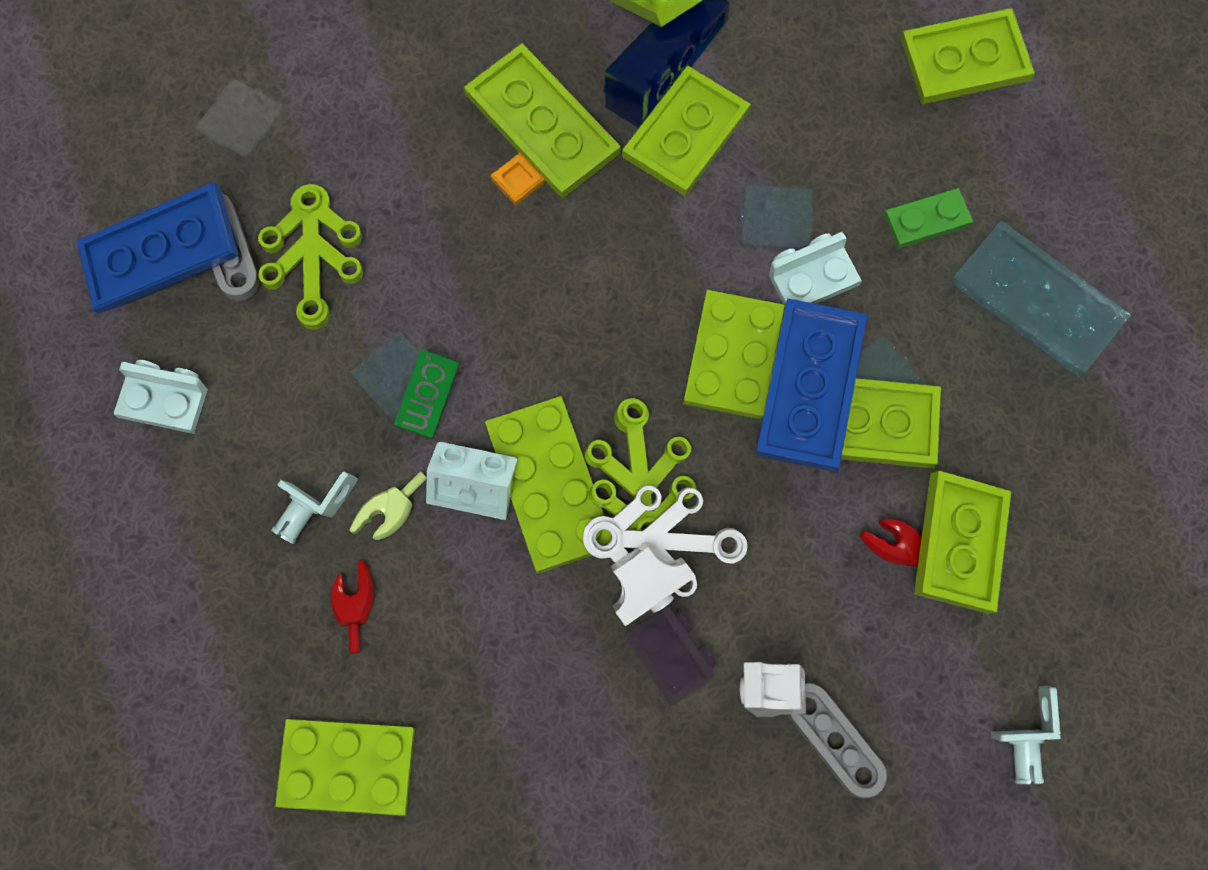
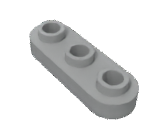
(238, 267)
(854, 751)

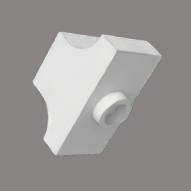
(647, 582)
(773, 689)

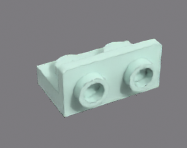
(814, 271)
(160, 396)
(470, 480)

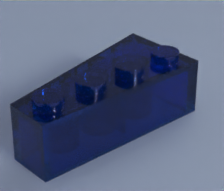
(658, 58)

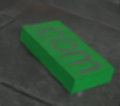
(426, 394)

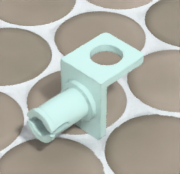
(304, 506)
(1027, 742)

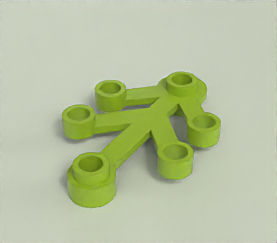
(310, 249)
(639, 472)

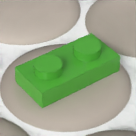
(928, 218)

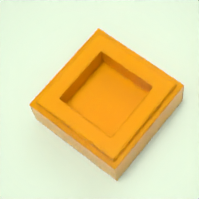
(517, 179)

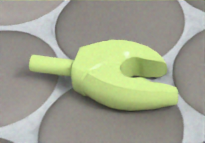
(392, 504)

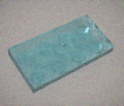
(1040, 298)

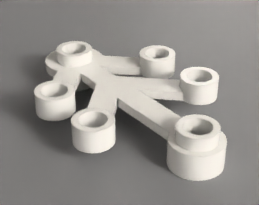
(657, 534)

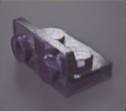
(670, 655)

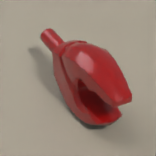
(906, 545)
(353, 609)

